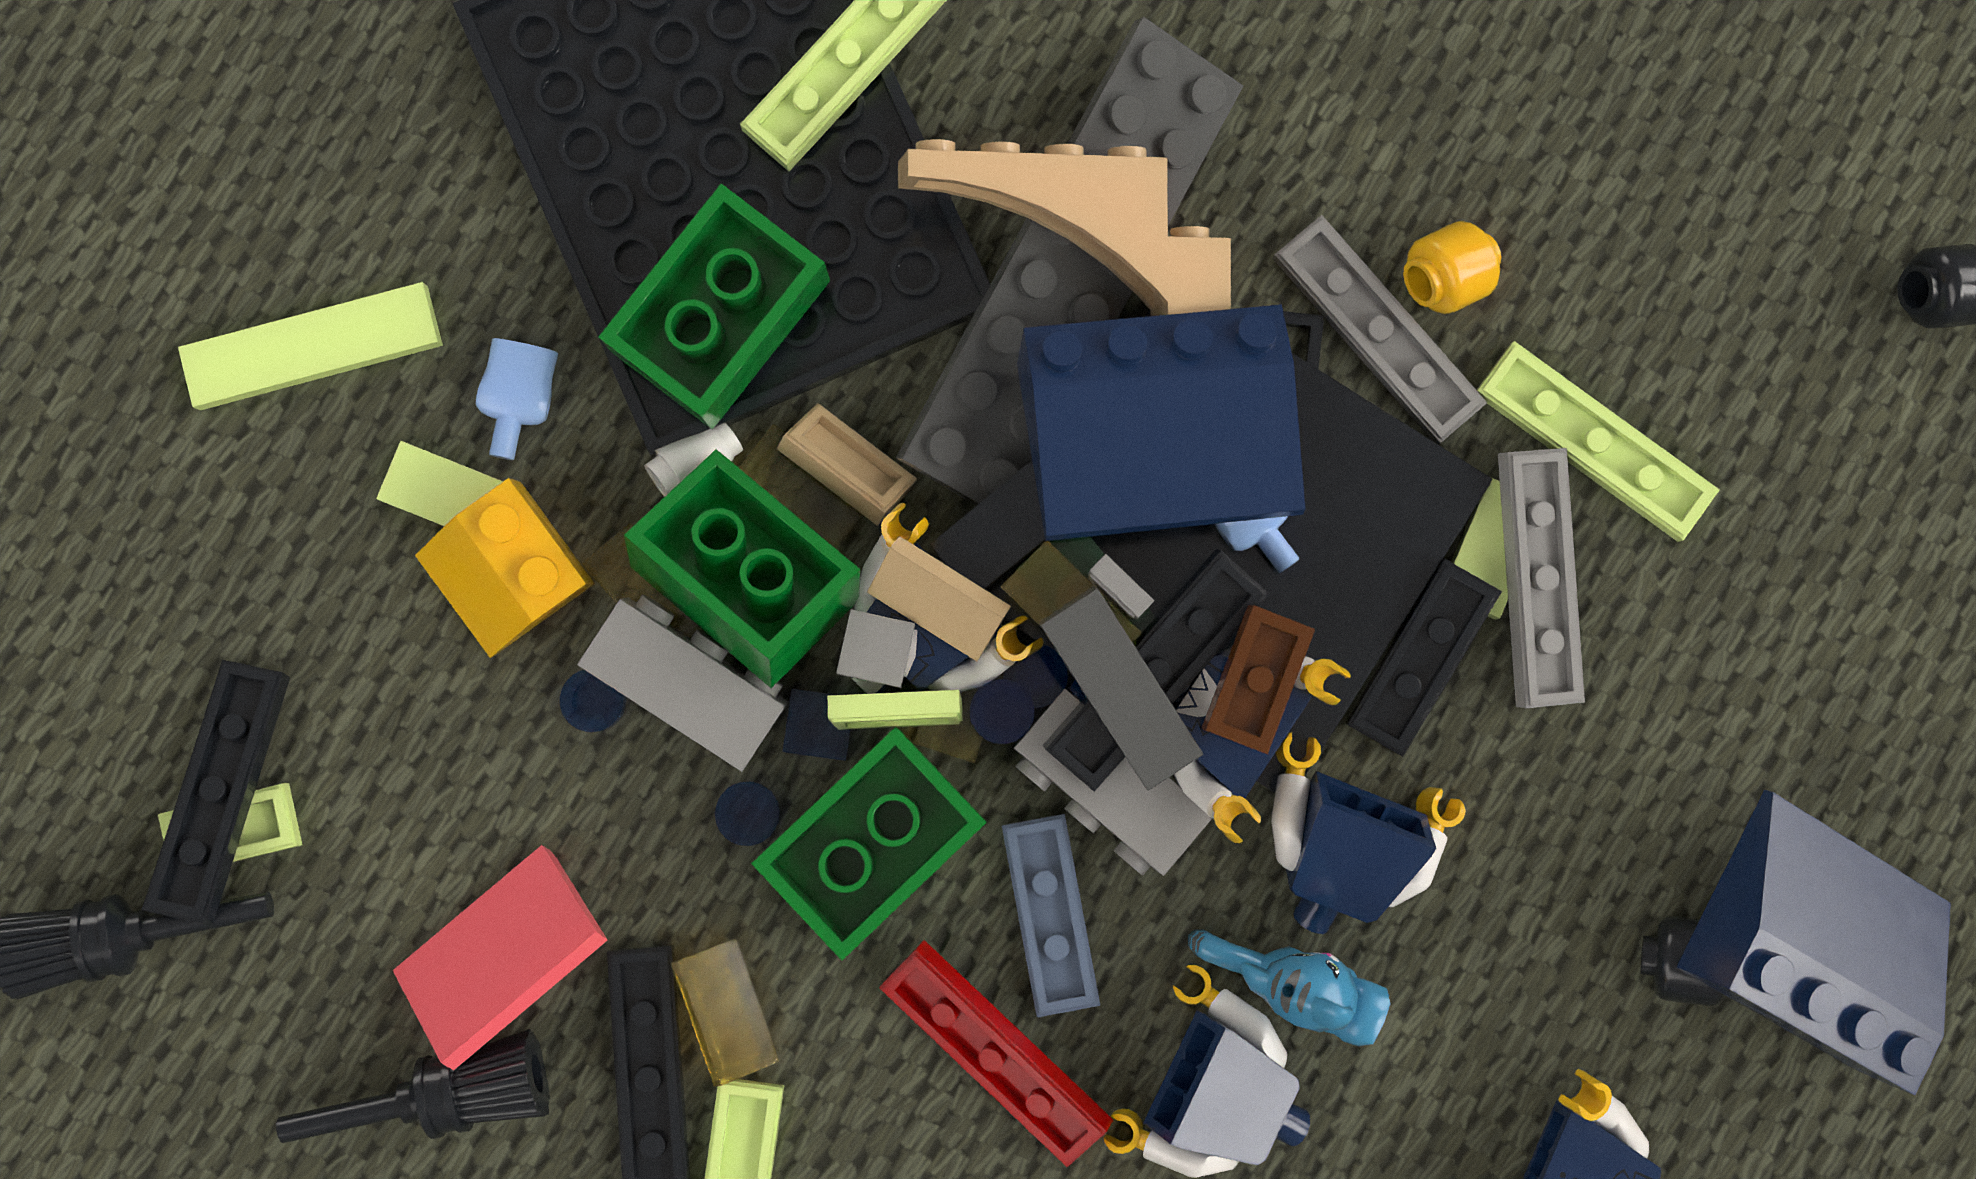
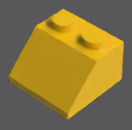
(503, 566)

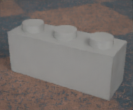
(683, 680)
(1150, 824)

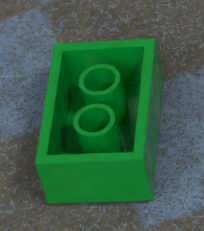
(716, 306)
(743, 567)
(869, 843)

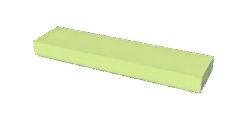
(833, 75)
(310, 346)
(1597, 442)

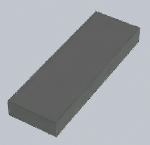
(1121, 687)

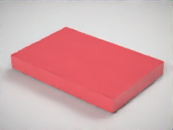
(498, 957)

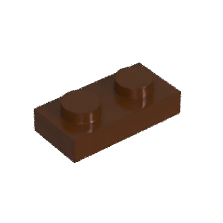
(1258, 679)

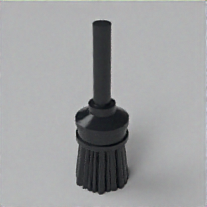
(97, 940)
(493, 1084)

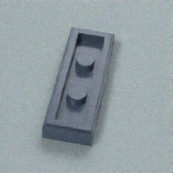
(1050, 915)

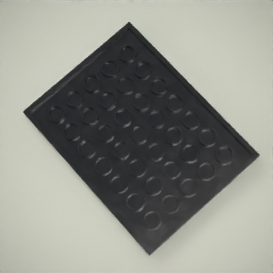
(637, 122)

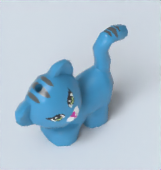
(1304, 988)

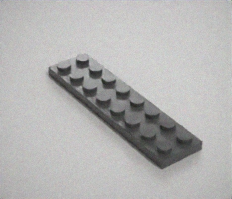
(975, 420)

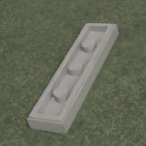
(1379, 330)
(1541, 578)

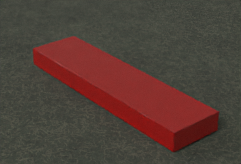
(996, 1054)

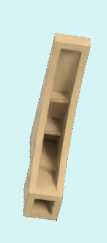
(1098, 202)

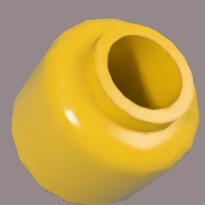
(1452, 267)

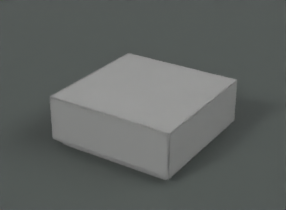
(1119, 588)
(875, 648)

